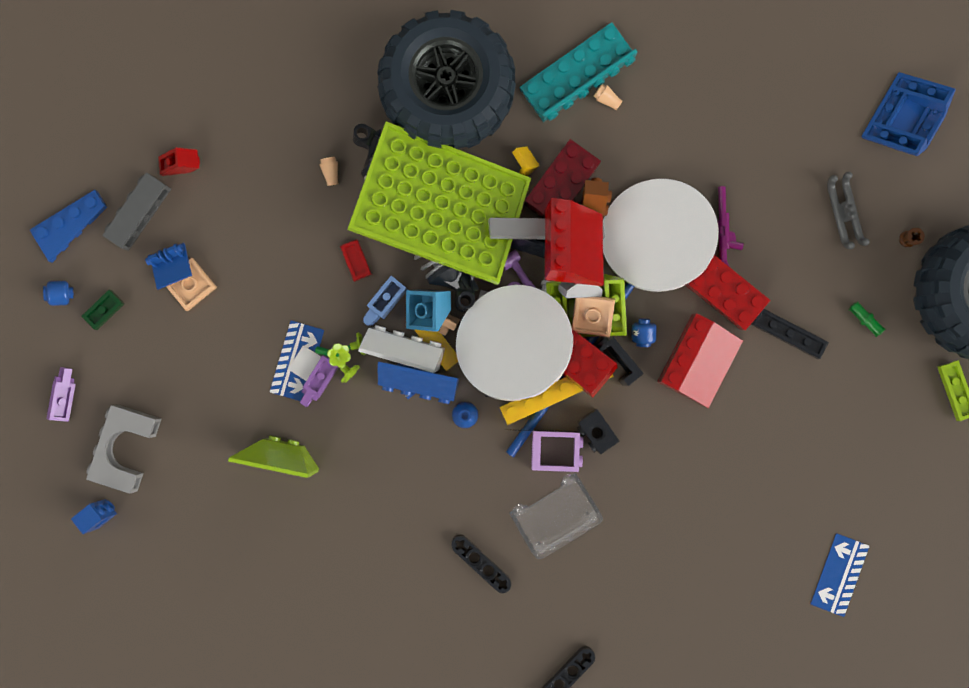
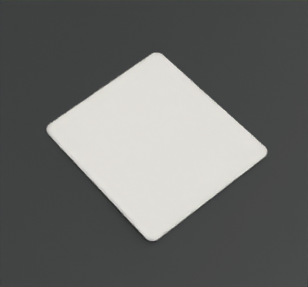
(304, 363)

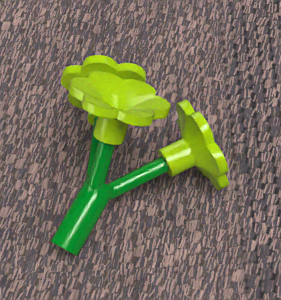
(339, 356)

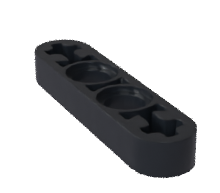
(479, 565)
(562, 673)

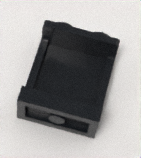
(632, 370)

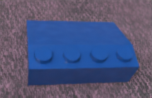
(417, 381)

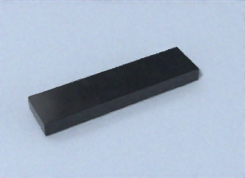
(790, 334)

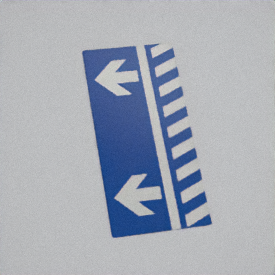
(284, 381)
(840, 575)

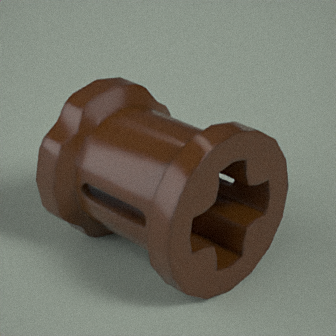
(911, 237)

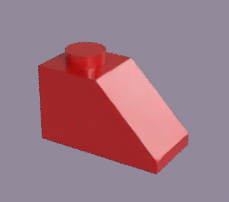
(178, 161)

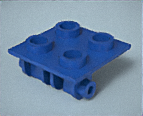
(169, 265)

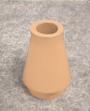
(607, 97)
(330, 170)

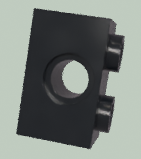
(605, 440)

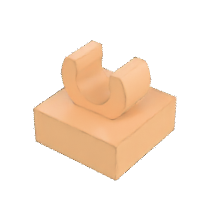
(450, 323)

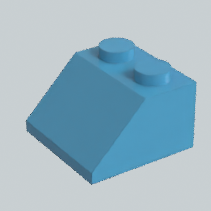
(427, 309)

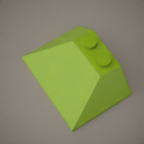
(613, 288)
(278, 456)

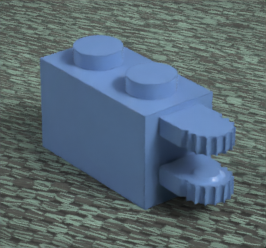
(384, 301)

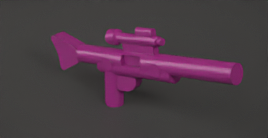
(726, 238)

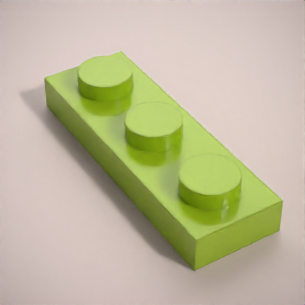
(956, 388)

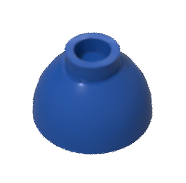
(465, 415)

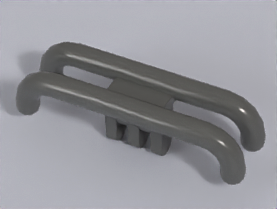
(845, 211)

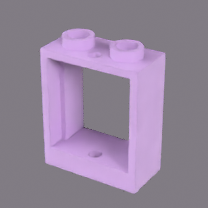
(536, 450)

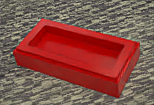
(355, 260)

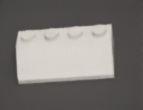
(402, 349)

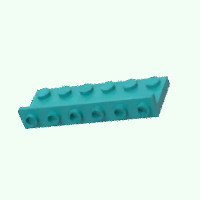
(578, 72)

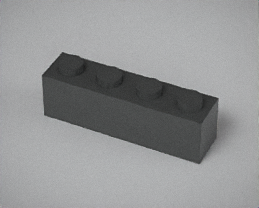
(136, 211)

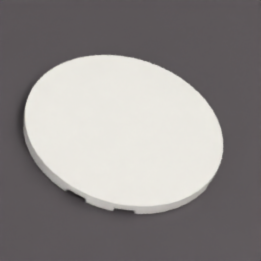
(660, 235)
(514, 342)

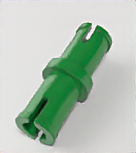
(866, 319)

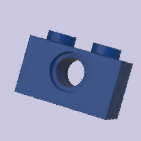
(94, 516)

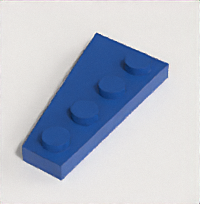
(61, 228)

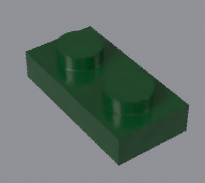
(103, 310)

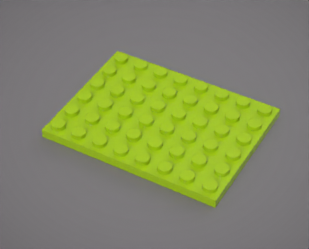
(438, 203)

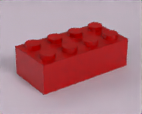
(729, 294)
(588, 366)

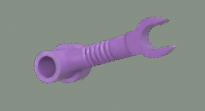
(512, 261)

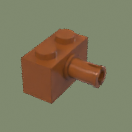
(596, 195)

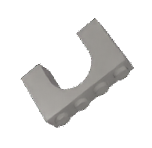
(104, 467)

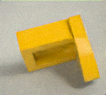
(525, 160)

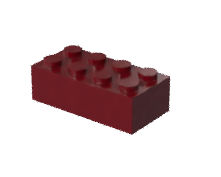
(563, 178)

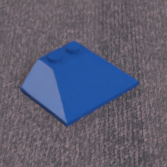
(909, 114)

